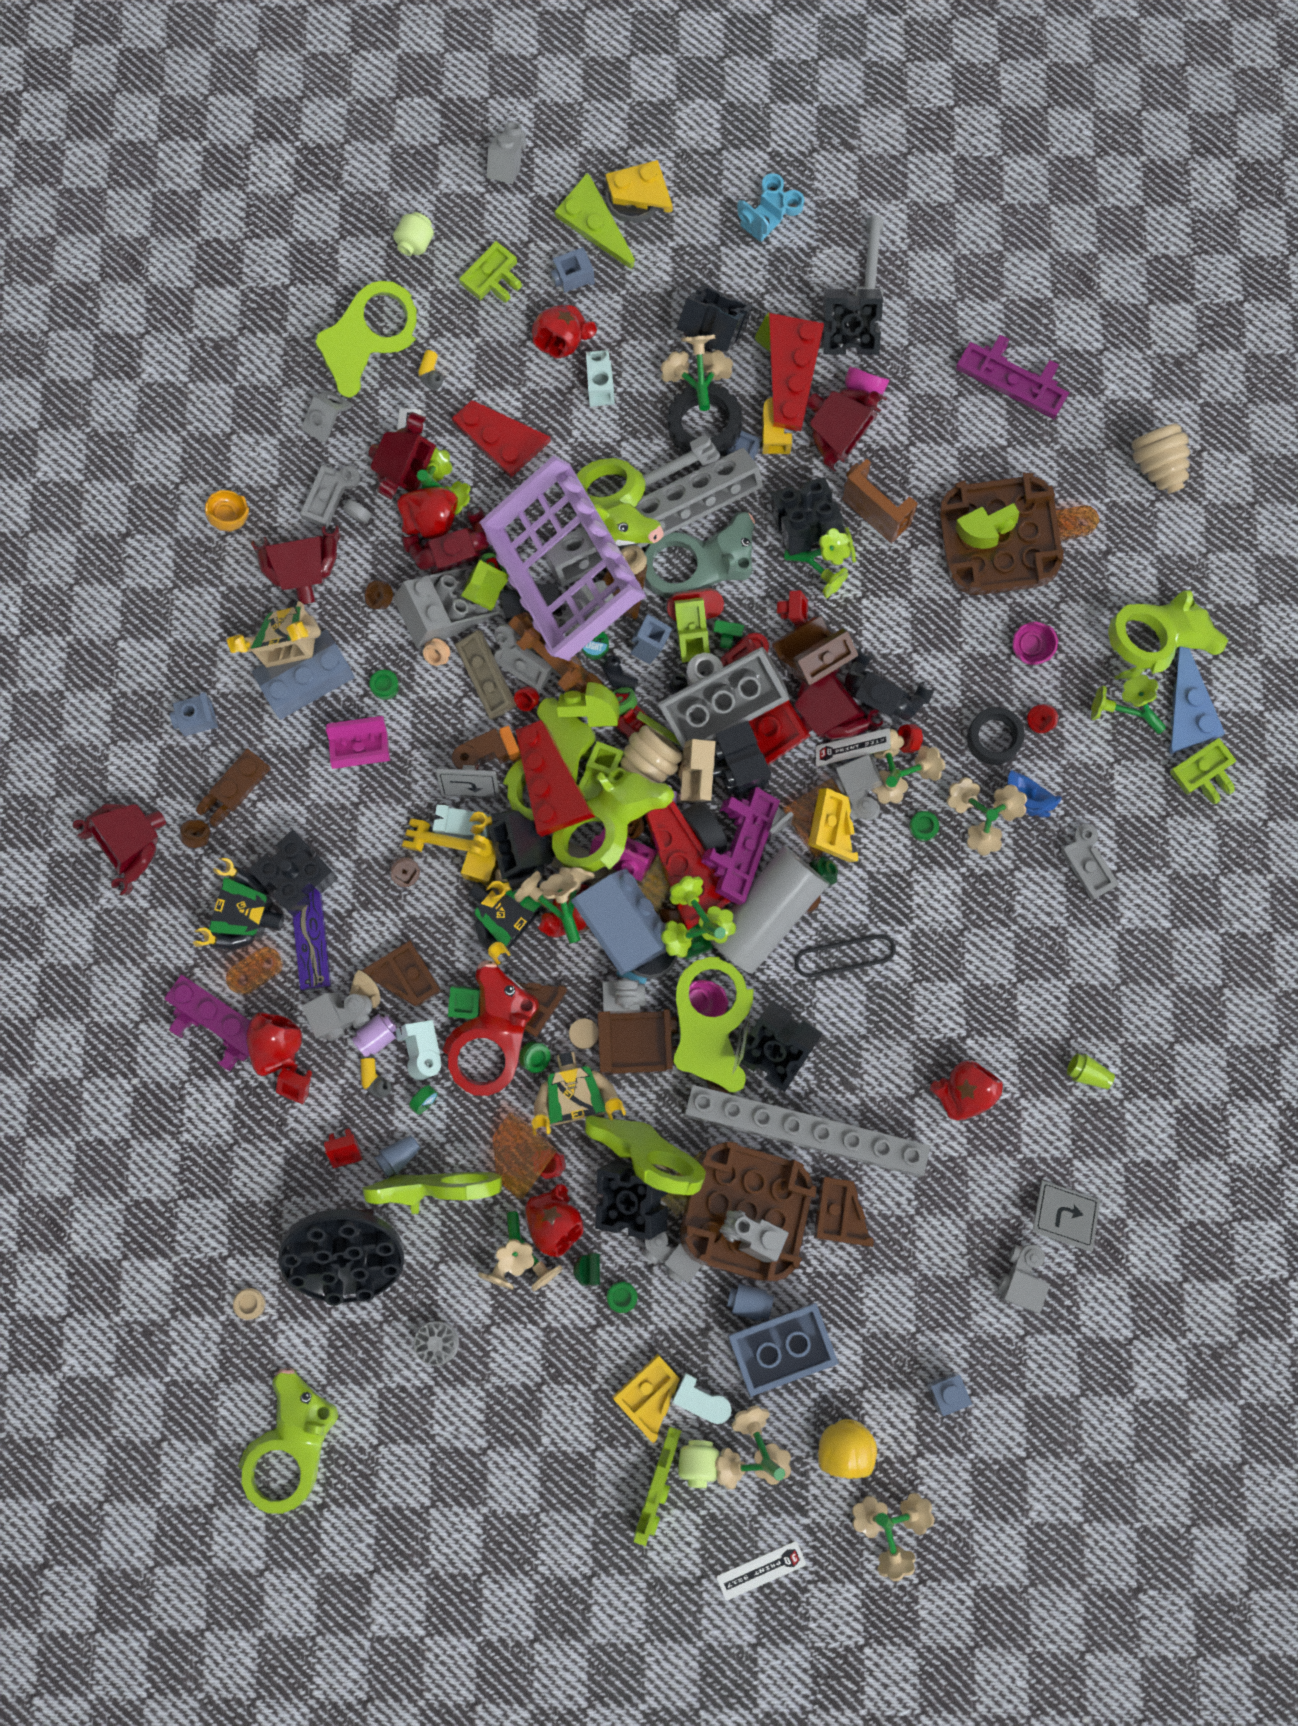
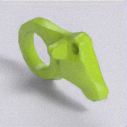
(351, 342)
(1176, 624)
(573, 740)
(621, 800)
(704, 1039)
(645, 1148)
(446, 1186)

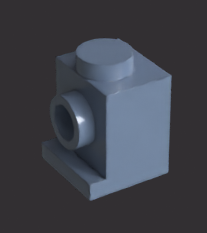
(572, 270)
(649, 639)
(200, 721)

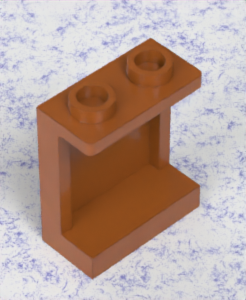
(874, 506)

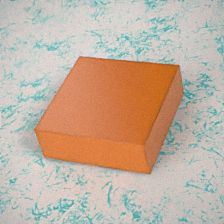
(510, 743)

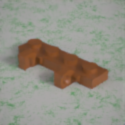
(571, 671)

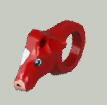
(502, 1019)

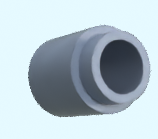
(750, 1302)

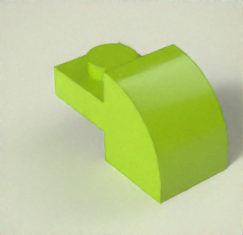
(982, 530)
(691, 628)
(596, 704)
(602, 759)

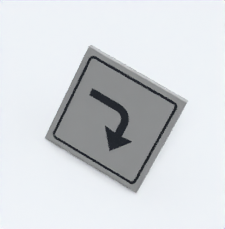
(468, 783)
(1066, 1216)

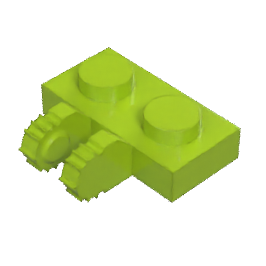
(489, 271)
(1202, 767)

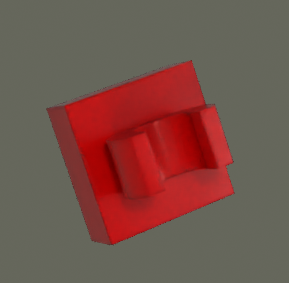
(795, 609)
(629, 723)
(293, 1085)
(342, 1150)

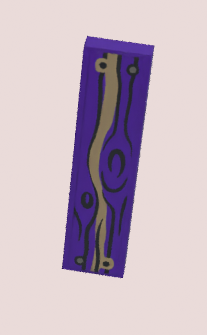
(312, 945)

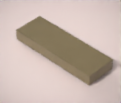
(485, 675)

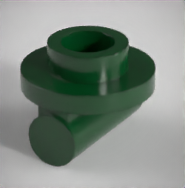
(826, 869)
(587, 1270)

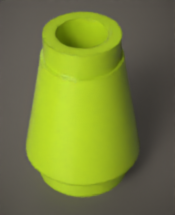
(1088, 1071)

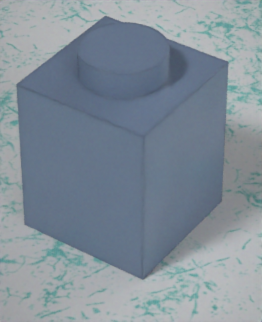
(949, 1394)

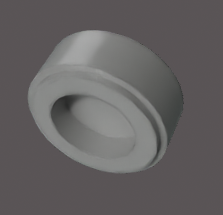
(357, 511)

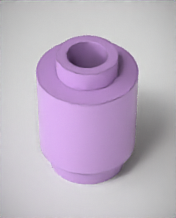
(375, 1035)

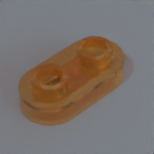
(1069, 523)
(254, 969)

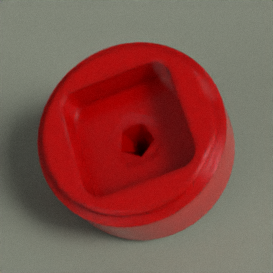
(1042, 718)

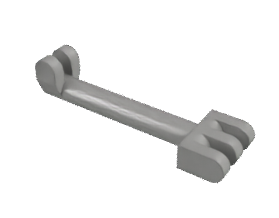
(874, 227)
(702, 450)

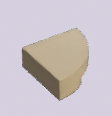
(364, 985)

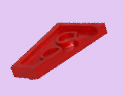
(500, 437)

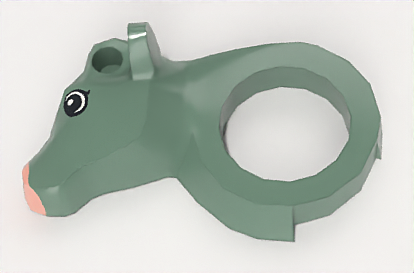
(718, 559)

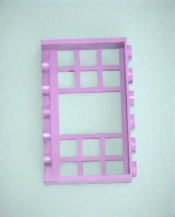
(520, 578)

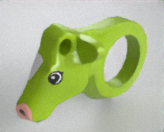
(618, 510)
(300, 1431)

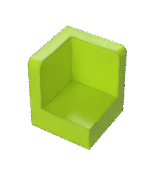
(484, 585)

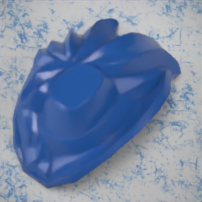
(1038, 799)

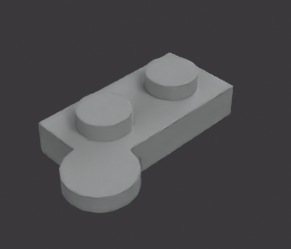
(327, 493)
(520, 663)
(1089, 863)

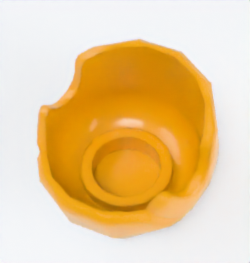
(226, 510)

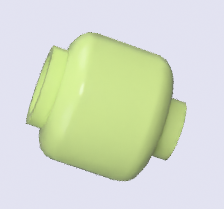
(413, 234)
(698, 1463)

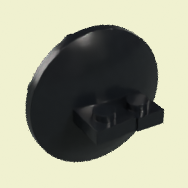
(341, 1255)

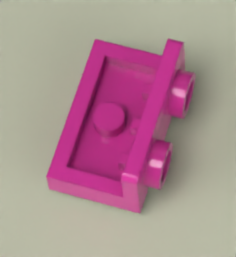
(358, 742)
(635, 858)

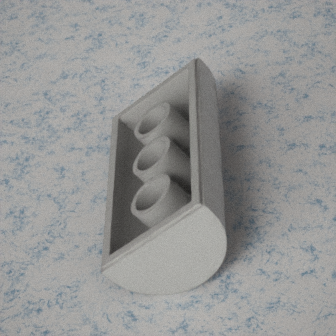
(725, 698)
(771, 909)

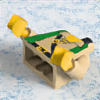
(282, 638)
(573, 1095)

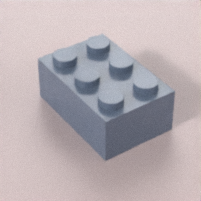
(782, 1349)

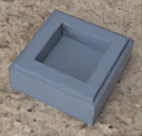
(749, 442)

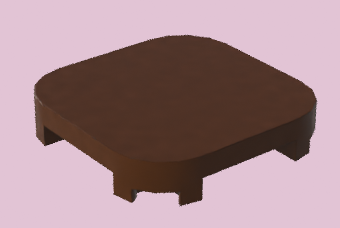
(1023, 557)
(762, 1189)

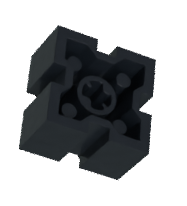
(714, 314)
(852, 321)
(805, 514)
(740, 761)
(293, 873)
(779, 1045)
(629, 1202)

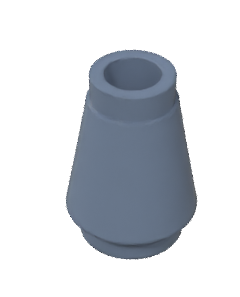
(397, 1155)

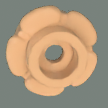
(436, 652)

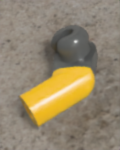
(427, 372)
(371, 1081)

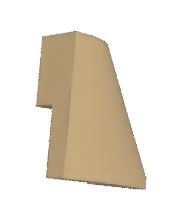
(696, 771)

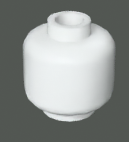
(702, 666)

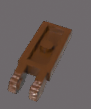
(234, 786)

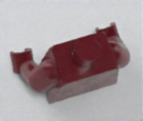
(841, 421)
(401, 457)
(451, 549)
(299, 562)
(832, 710)
(124, 837)

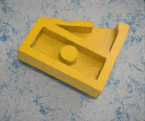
(640, 187)
(833, 825)
(648, 1396)

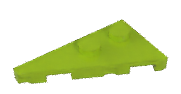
(590, 217)
(658, 1490)

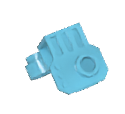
(772, 205)

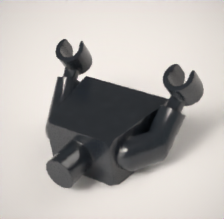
(881, 694)

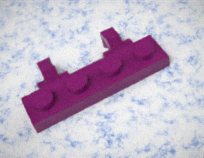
(1023, 386)
(740, 863)
(199, 1007)

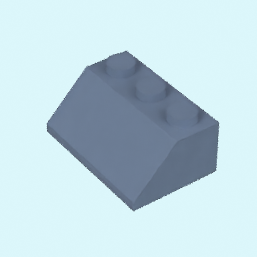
(304, 681)
(622, 920)

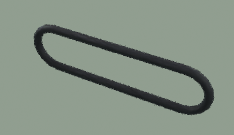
(846, 968)

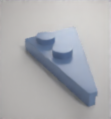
(1194, 714)

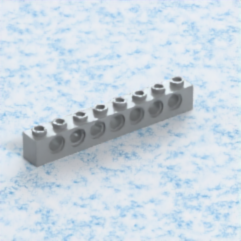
(670, 505)
(807, 1131)

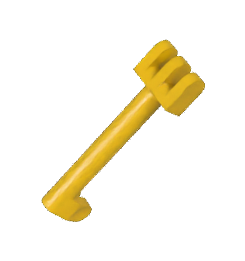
(477, 846)

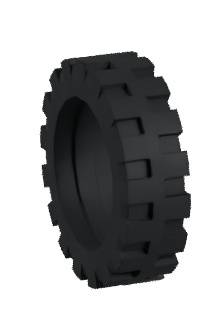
(717, 397)

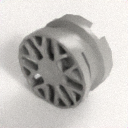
(436, 1343)

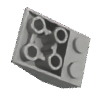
(435, 606)

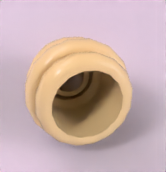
(1163, 457)
(651, 755)

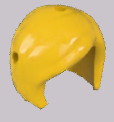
(847, 1450)

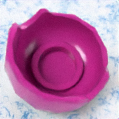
(859, 379)
(1034, 643)
(708, 998)

